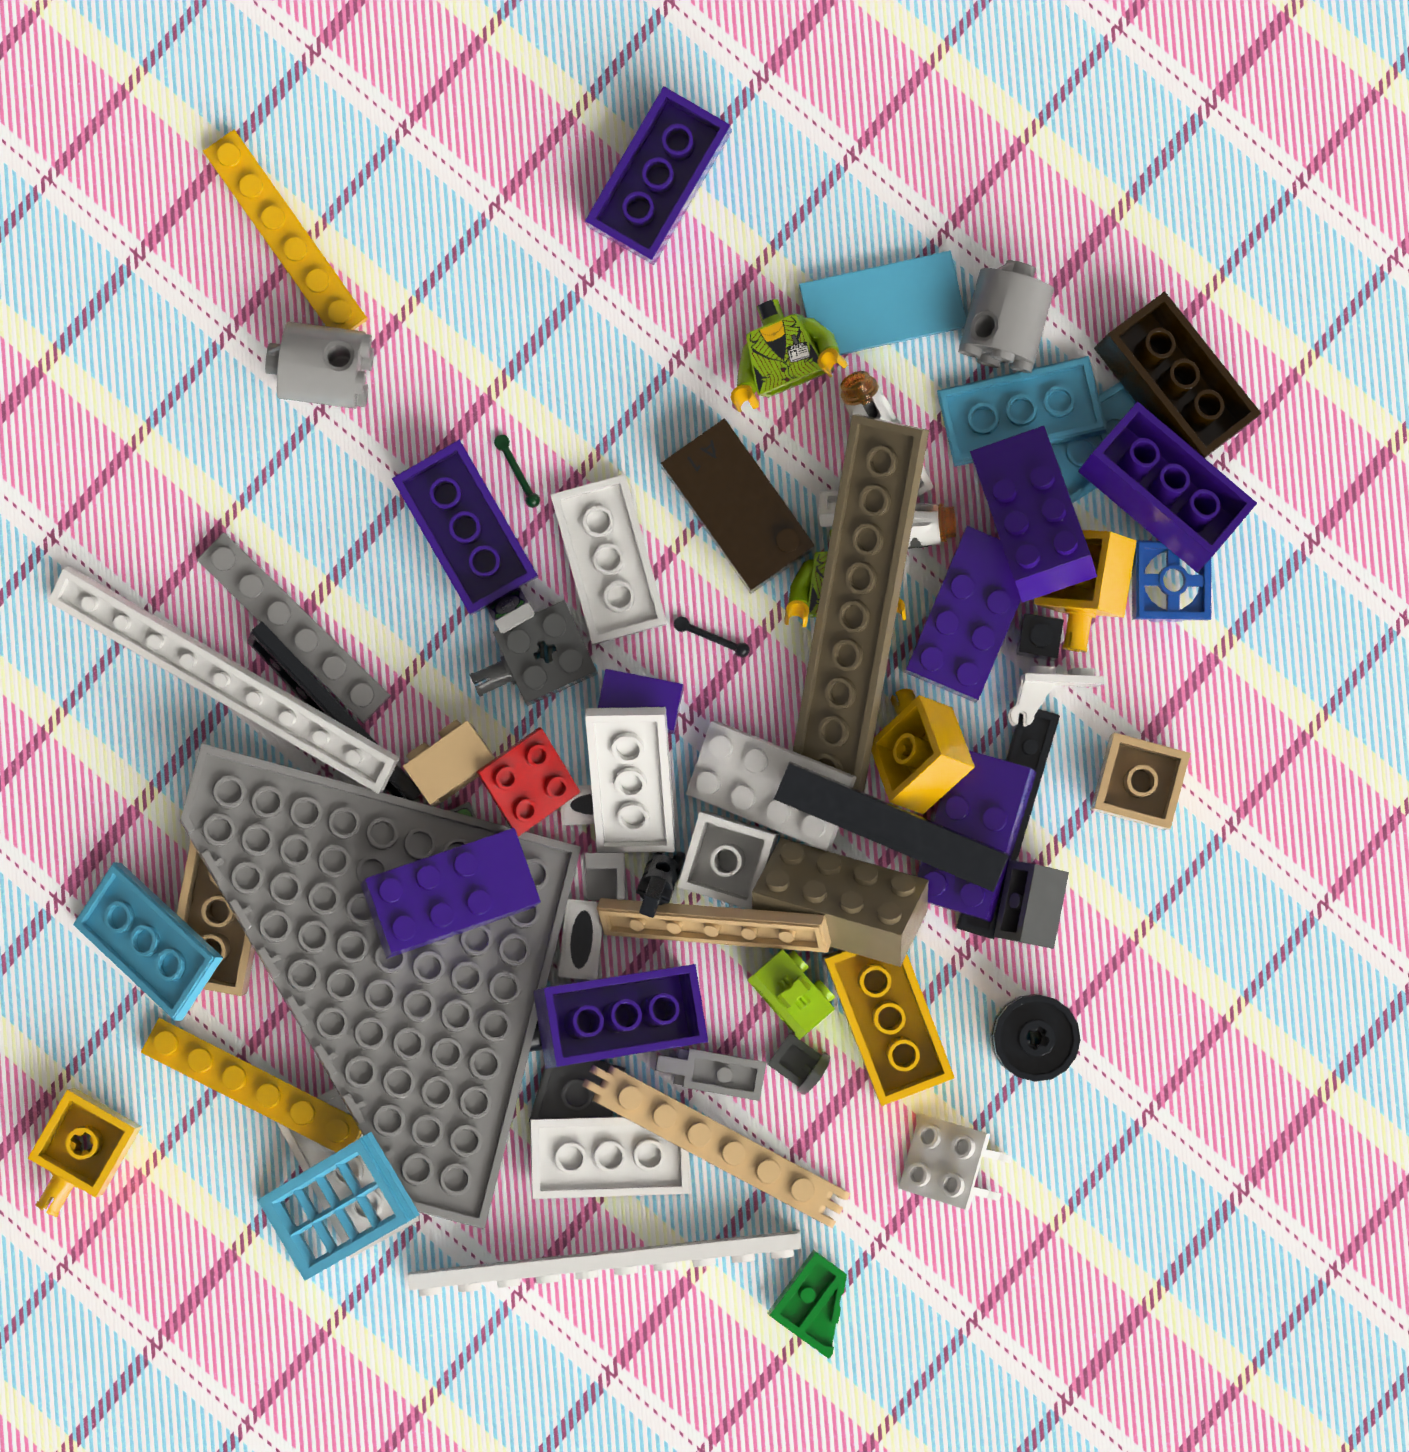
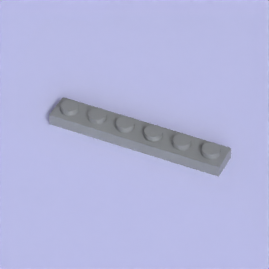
(294, 627)

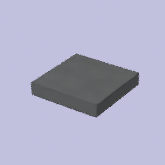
(563, 1095)

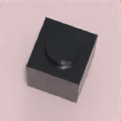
(1039, 637)

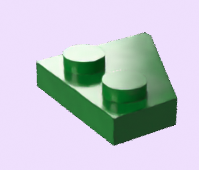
(812, 1303)

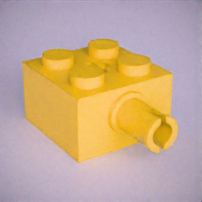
(1099, 596)
(920, 752)
(61, 1154)

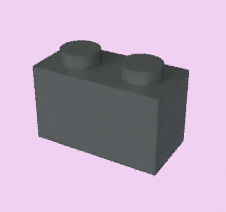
(1031, 904)

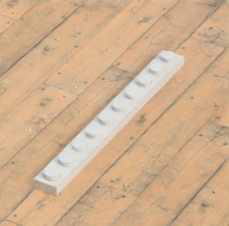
(223, 679)
(623, 1262)

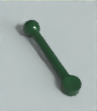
(502, 444)

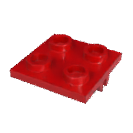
(528, 781)

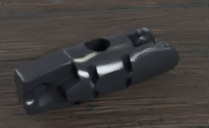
(659, 881)

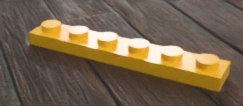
(284, 233)
(251, 1086)

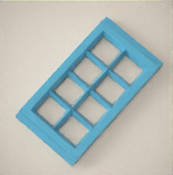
(384, 1178)

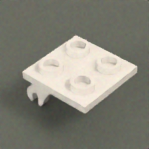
(1038, 684)
(946, 1162)

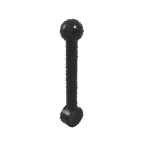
(682, 624)

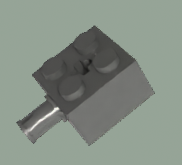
(536, 677)

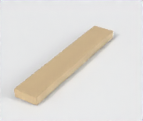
(716, 925)

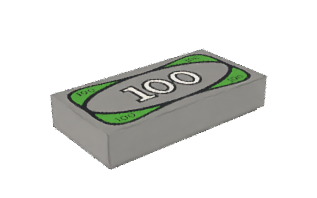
(510, 611)

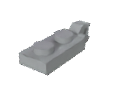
(715, 1073)

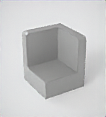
(605, 876)

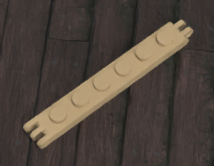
(716, 1144)

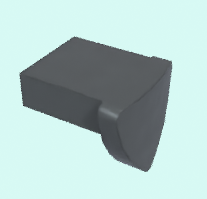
(799, 1063)

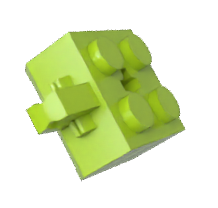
(792, 993)

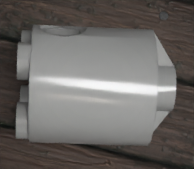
(1006, 317)
(321, 365)

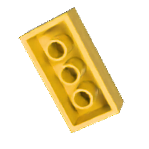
(889, 1025)

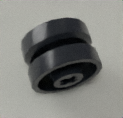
(1058, 1037)

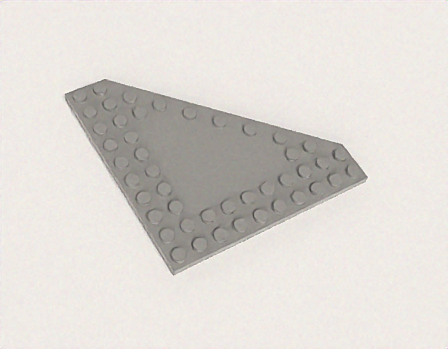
(413, 1042)

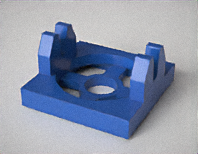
(1144, 609)

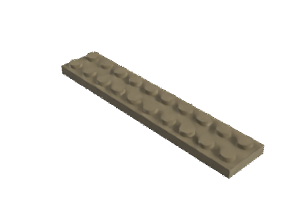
(860, 594)

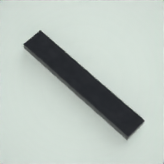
(316, 695)
(1031, 749)
(891, 826)

